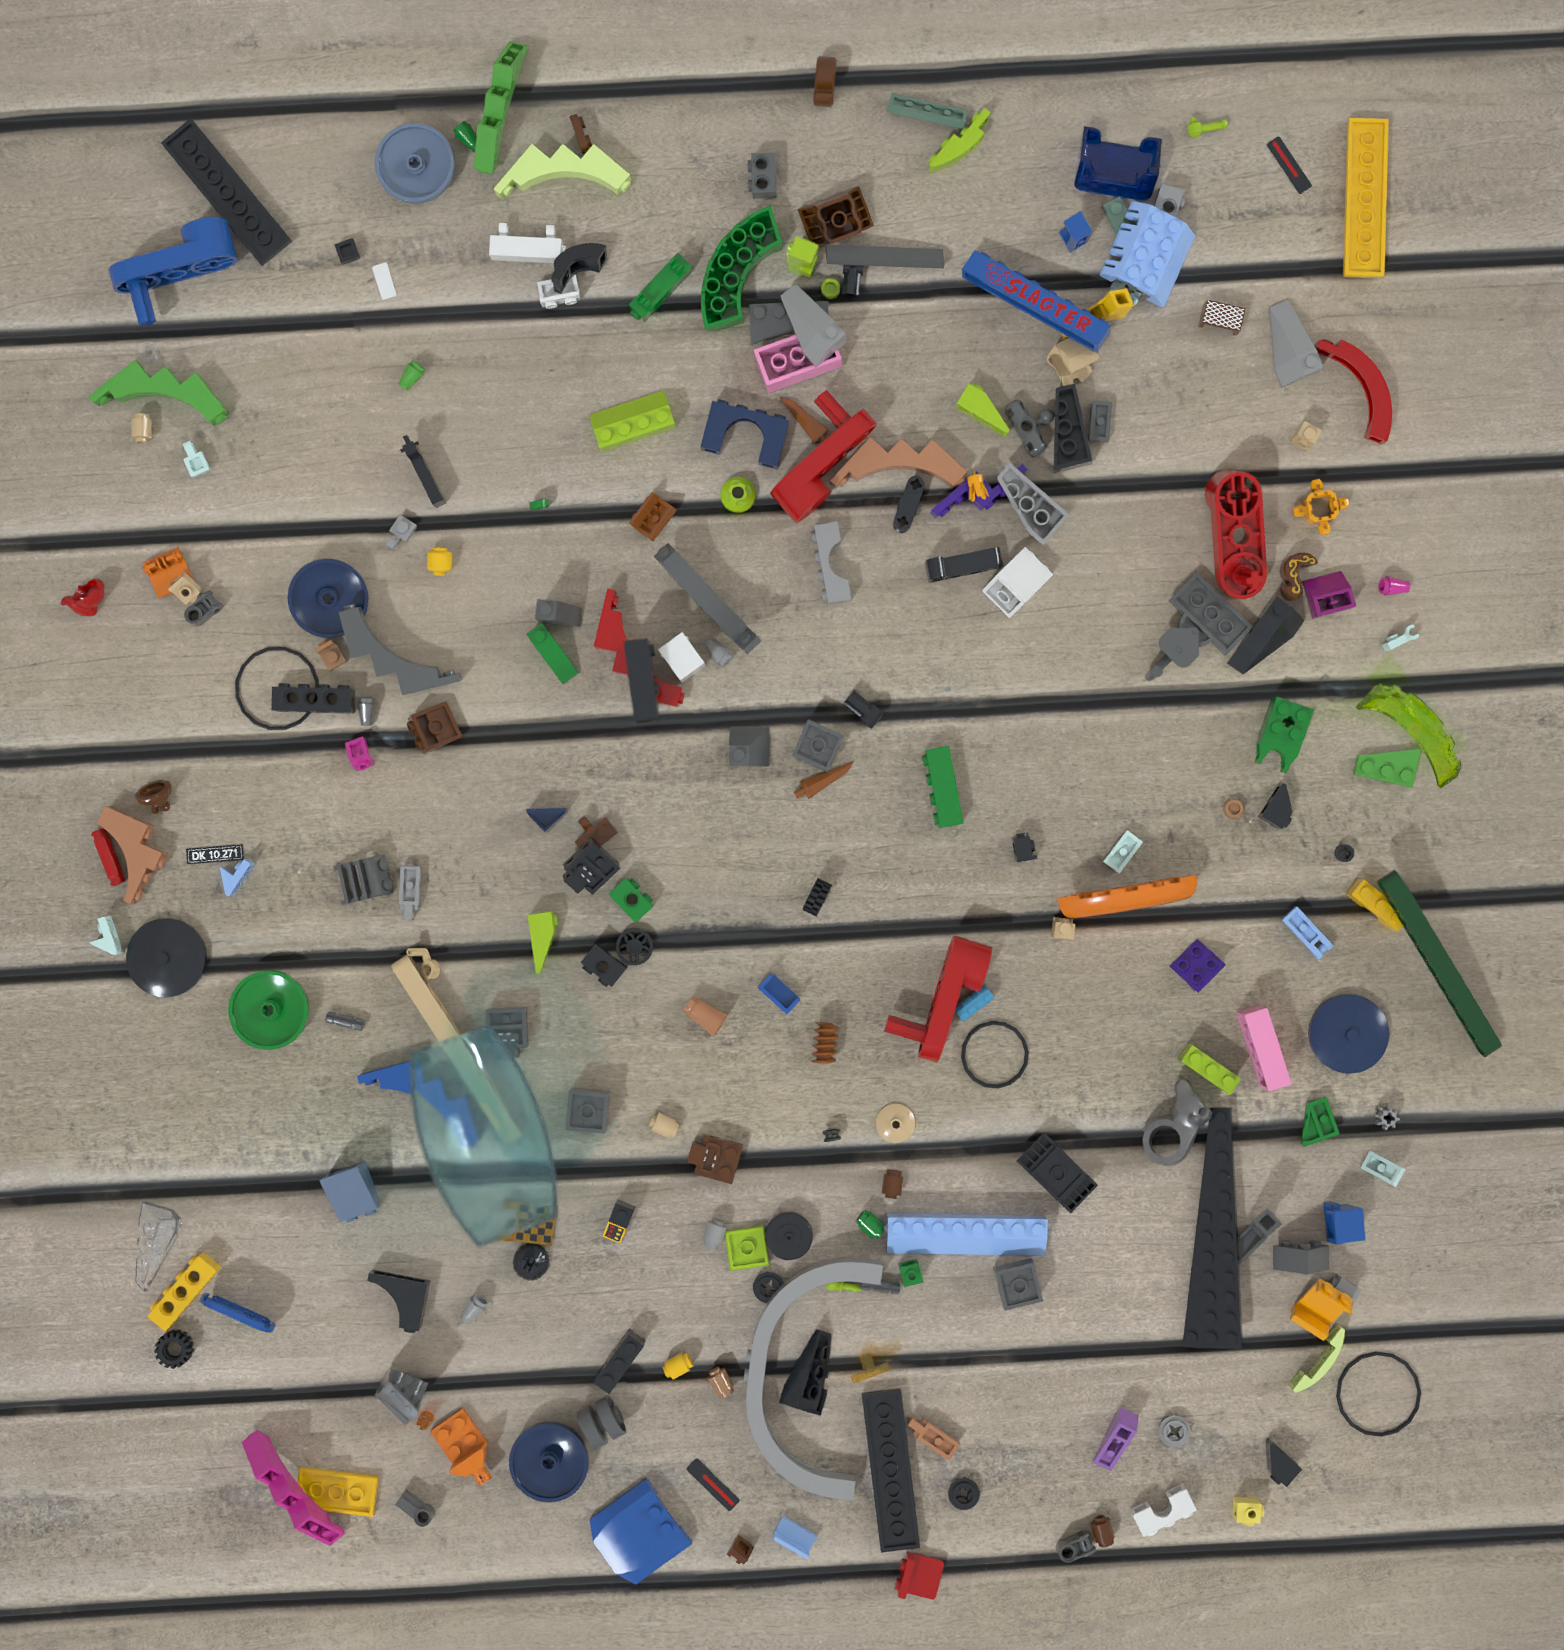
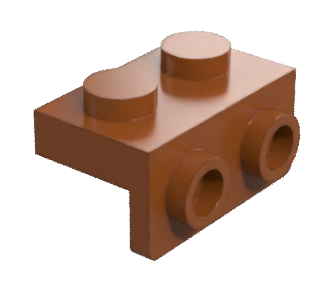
(652, 516)

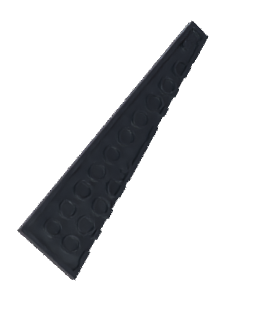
(1214, 1286)

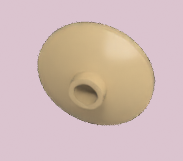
(893, 1113)

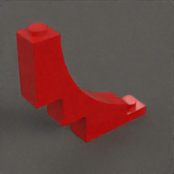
(611, 637)

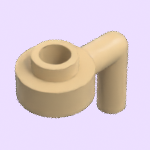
(430, 968)

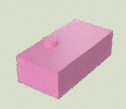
(785, 364)
(1263, 1048)

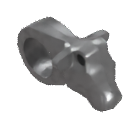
(1186, 1118)

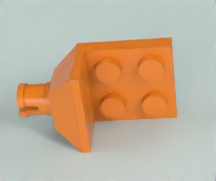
(463, 1446)

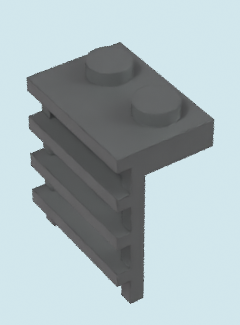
(373, 879)

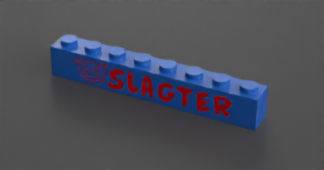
(1036, 301)

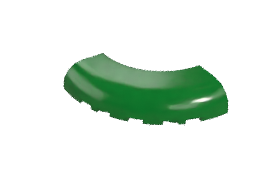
(732, 265)

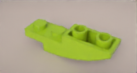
(957, 148)

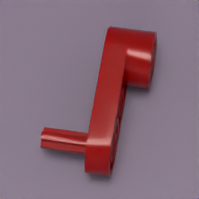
(802, 487)
(1242, 511)
(963, 967)

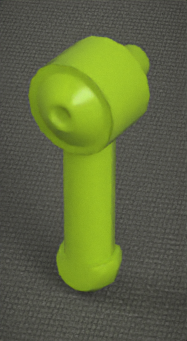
(1196, 128)

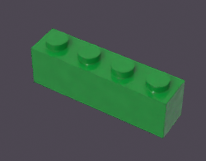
(943, 787)

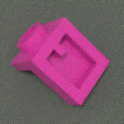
(359, 754)

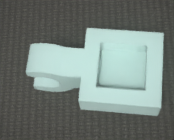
(195, 462)
(1395, 640)

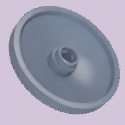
(414, 163)

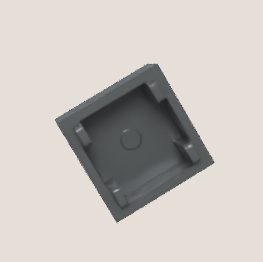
(817, 746)
(588, 1110)
(1018, 1284)

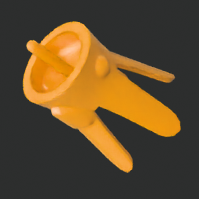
(976, 484)

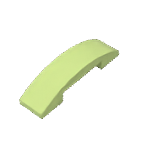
(1323, 1364)

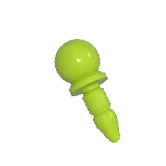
(845, 1285)

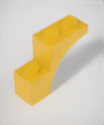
(1112, 306)

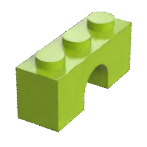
(802, 257)
(1209, 1068)

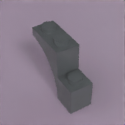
(1257, 1234)

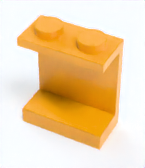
(1320, 1308)

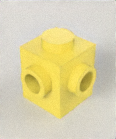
(1247, 1510)

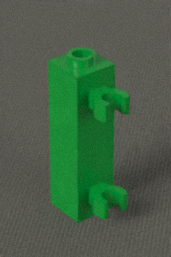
(660, 288)

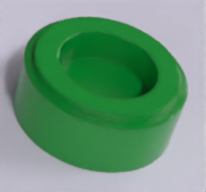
(540, 504)

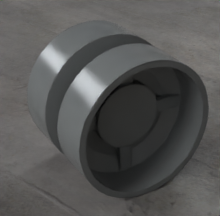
(606, 1419)

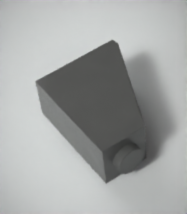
(557, 613)

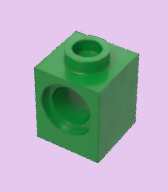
(910, 1273)

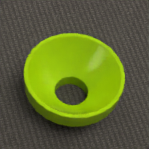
(738, 504)

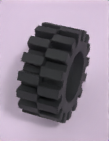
(817, 897)
(165, 1357)

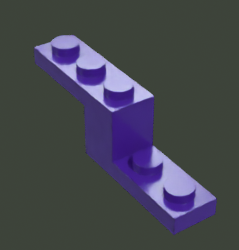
(958, 495)

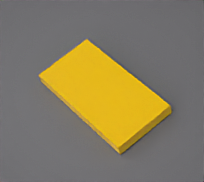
(340, 1490)

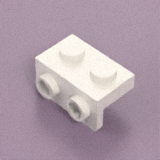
(550, 299)

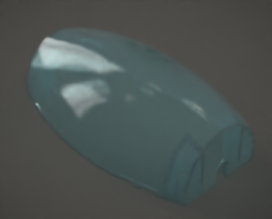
(483, 1135)

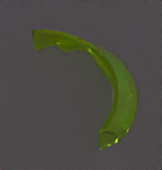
(1421, 724)

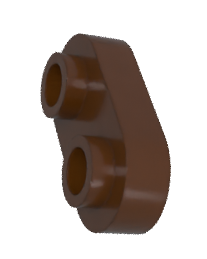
(578, 126)

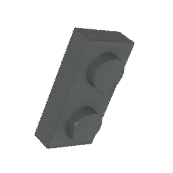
(1100, 421)

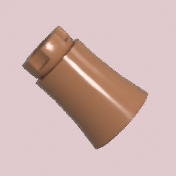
(705, 1015)

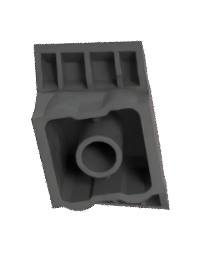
(401, 1394)

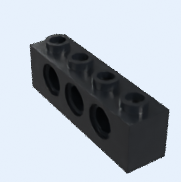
(281, 699)

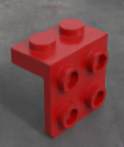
(919, 1576)

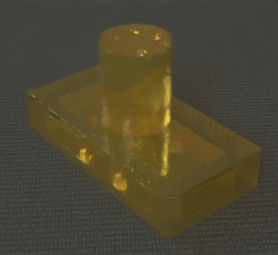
(869, 1369)

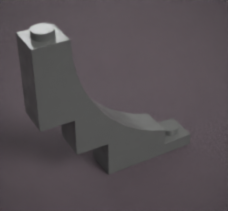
(706, 598)
(410, 675)

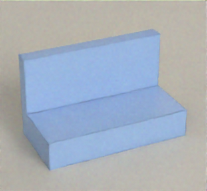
(794, 1536)

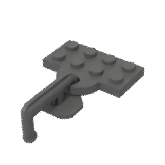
(1203, 620)

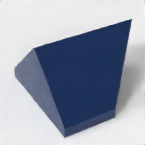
(547, 818)

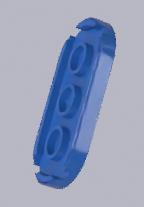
(238, 1312)

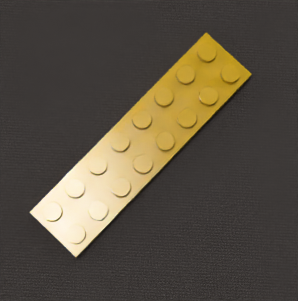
(1365, 198)

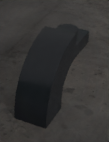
(575, 260)

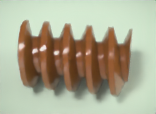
(825, 1043)

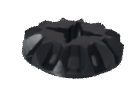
(764, 1278)
(972, 1496)

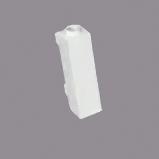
(525, 248)

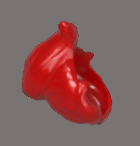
(86, 598)

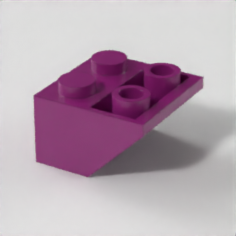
(1328, 594)

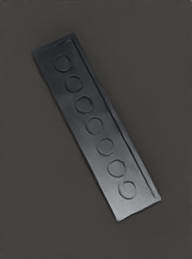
(226, 192)
(890, 1470)

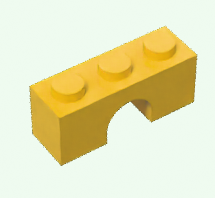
(1373, 900)

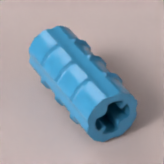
(973, 1003)

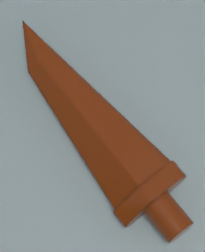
(811, 426)
(817, 783)

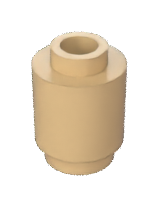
(141, 428)
(664, 1125)

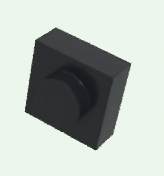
(347, 251)

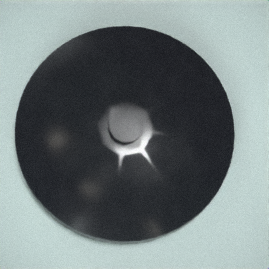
(166, 957)

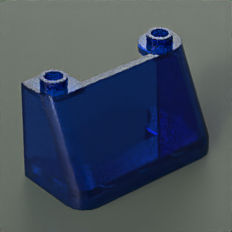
(1116, 167)

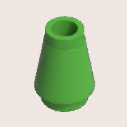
(411, 375)

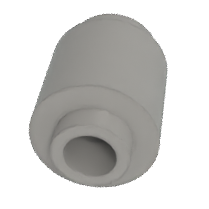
(714, 1233)

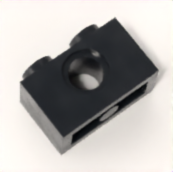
(615, 967)

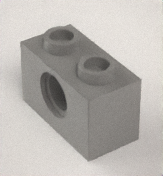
(1170, 197)

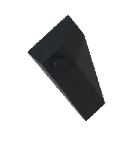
(1270, 631)
(806, 1382)

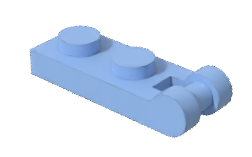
(1306, 932)

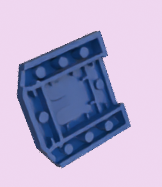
(637, 1533)

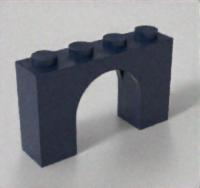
(723, 416)

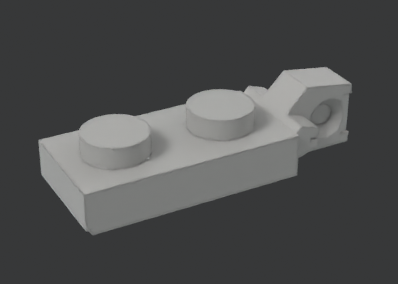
(409, 890)

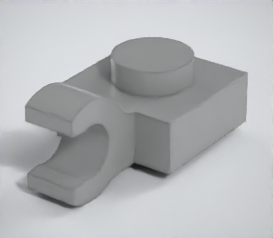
(402, 530)

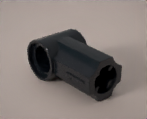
(851, 280)
(867, 712)

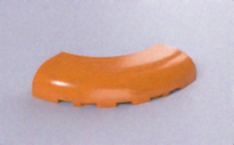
(1128, 897)

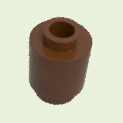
(892, 1183)
(1102, 1531)

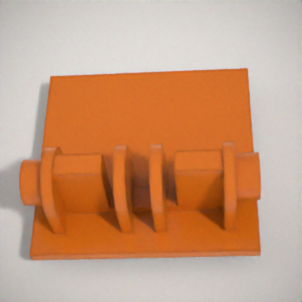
(165, 569)

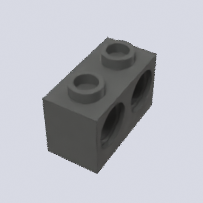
(765, 175)

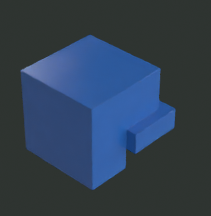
(1343, 1223)

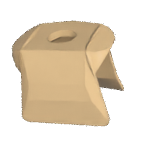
(1071, 361)

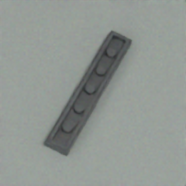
(884, 256)

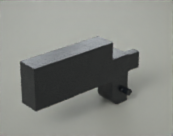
(423, 472)

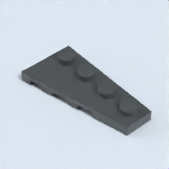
(772, 321)

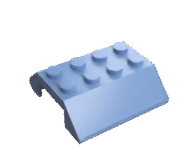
(1149, 252)

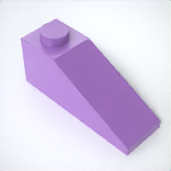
(1117, 1438)

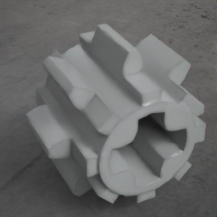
(1384, 1112)

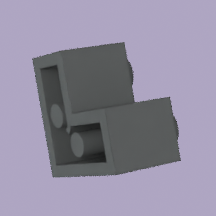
(1301, 1258)

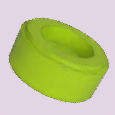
(830, 288)

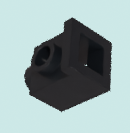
(1023, 848)

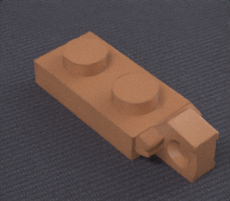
(934, 1437)

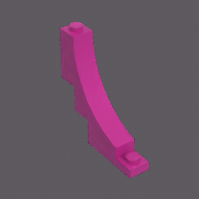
(286, 1492)

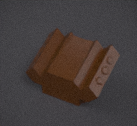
(836, 217)

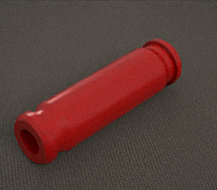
(108, 857)

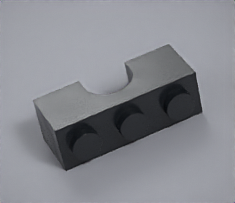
(619, 1362)

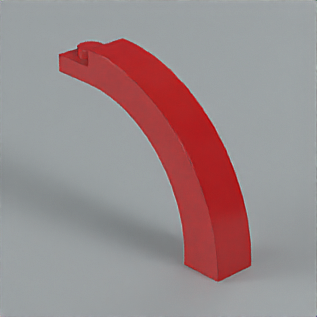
(1371, 381)

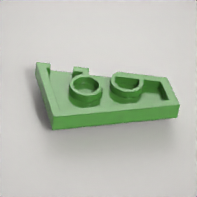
(1389, 767)

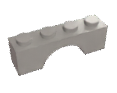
(827, 538)

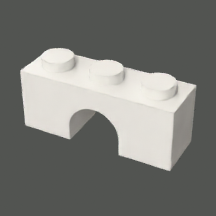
(1178, 1507)

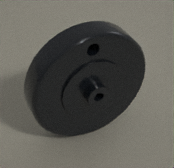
(788, 1235)

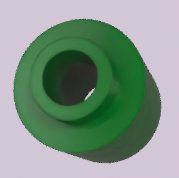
(870, 1224)

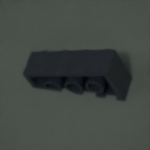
(1070, 435)

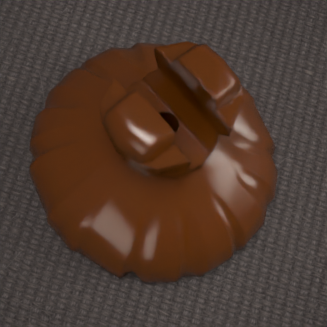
(155, 795)

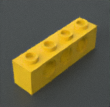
(160, 1313)

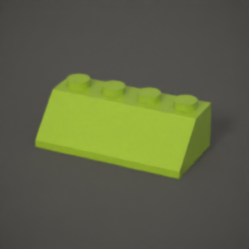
(632, 421)

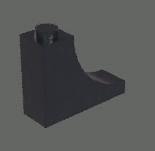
(409, 1295)

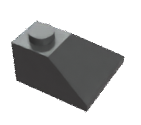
(749, 746)

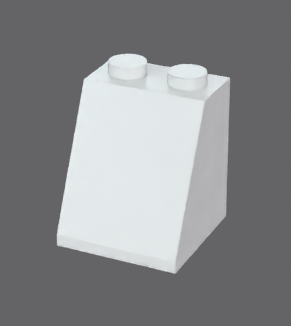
(1017, 582)

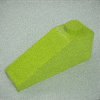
(979, 406)
(542, 932)

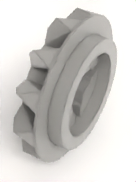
(1171, 1439)

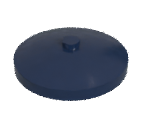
(321, 592)
(1348, 1033)
(548, 1462)

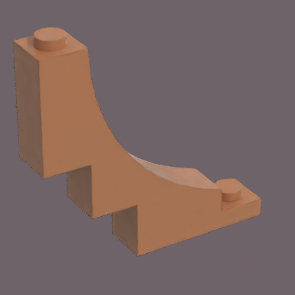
(873, 459)

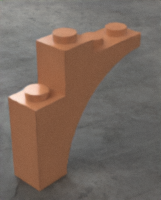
(140, 857)

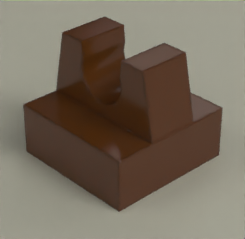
(740, 1550)

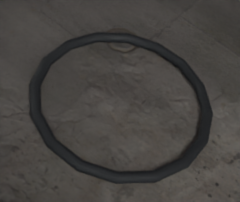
(964, 1050)

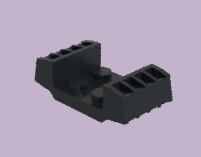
(1057, 1173)

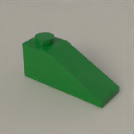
(552, 653)

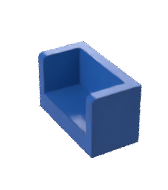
(1075, 232)
(779, 993)

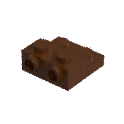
(434, 727)

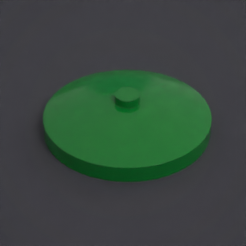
(268, 1010)

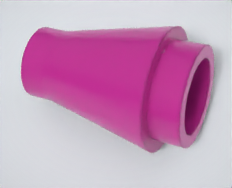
(1393, 586)

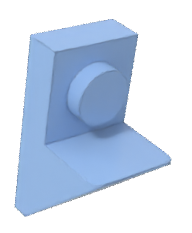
(232, 880)

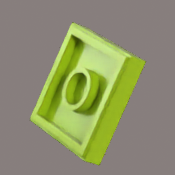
(746, 1247)

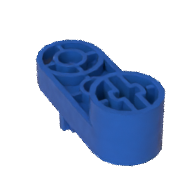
(204, 251)

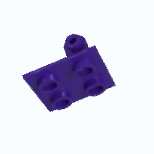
(1197, 965)

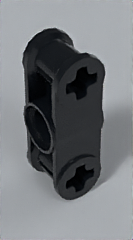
(908, 504)

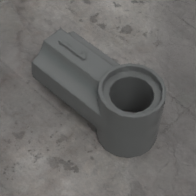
(413, 1506)

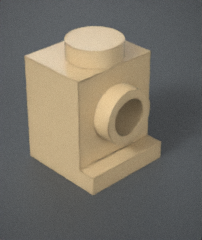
(1306, 436)
(182, 582)
(1063, 928)

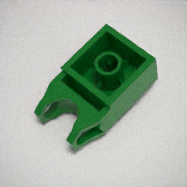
(1282, 738)

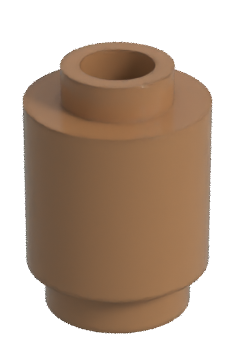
(720, 1382)

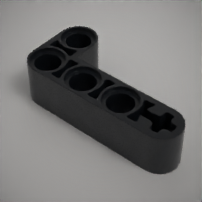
(962, 565)

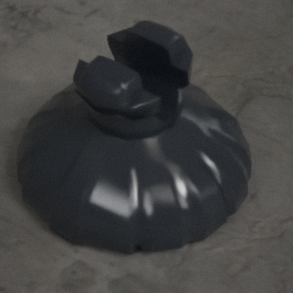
(531, 1254)

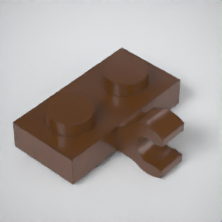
(600, 832)

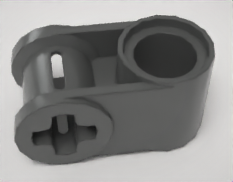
(204, 608)
(1077, 1546)

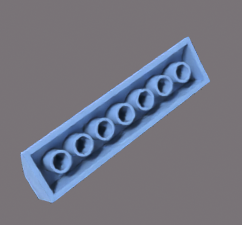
(966, 1234)

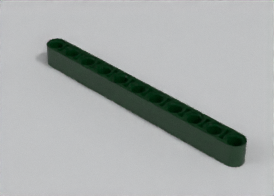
(1439, 963)

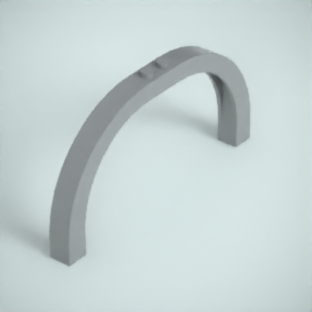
(808, 1478)

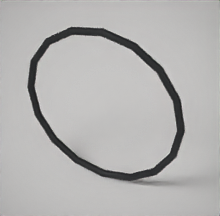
(239, 676)
(1417, 1399)

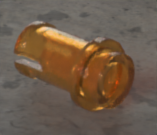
(423, 1416)

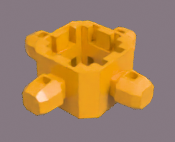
(1305, 509)

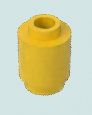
(677, 1365)

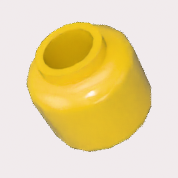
(439, 560)

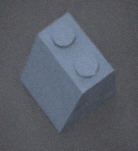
(351, 1192)

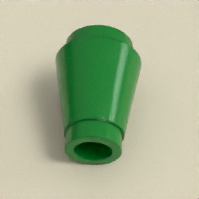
(466, 135)

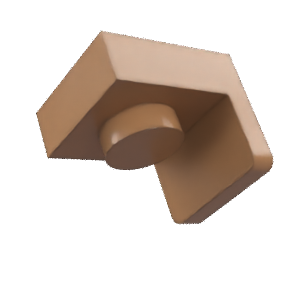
(331, 654)

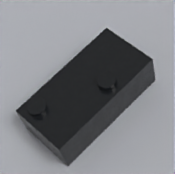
(642, 680)

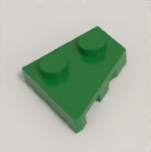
(1318, 1122)

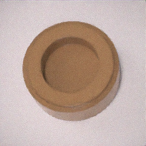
(1233, 808)

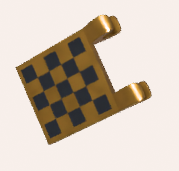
(539, 1234)

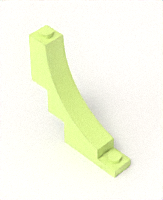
(537, 167)

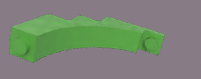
(497, 102)
(136, 382)

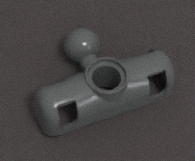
(1021, 417)

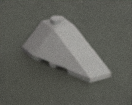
(1035, 508)

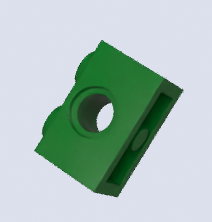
(620, 894)

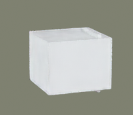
(681, 657)

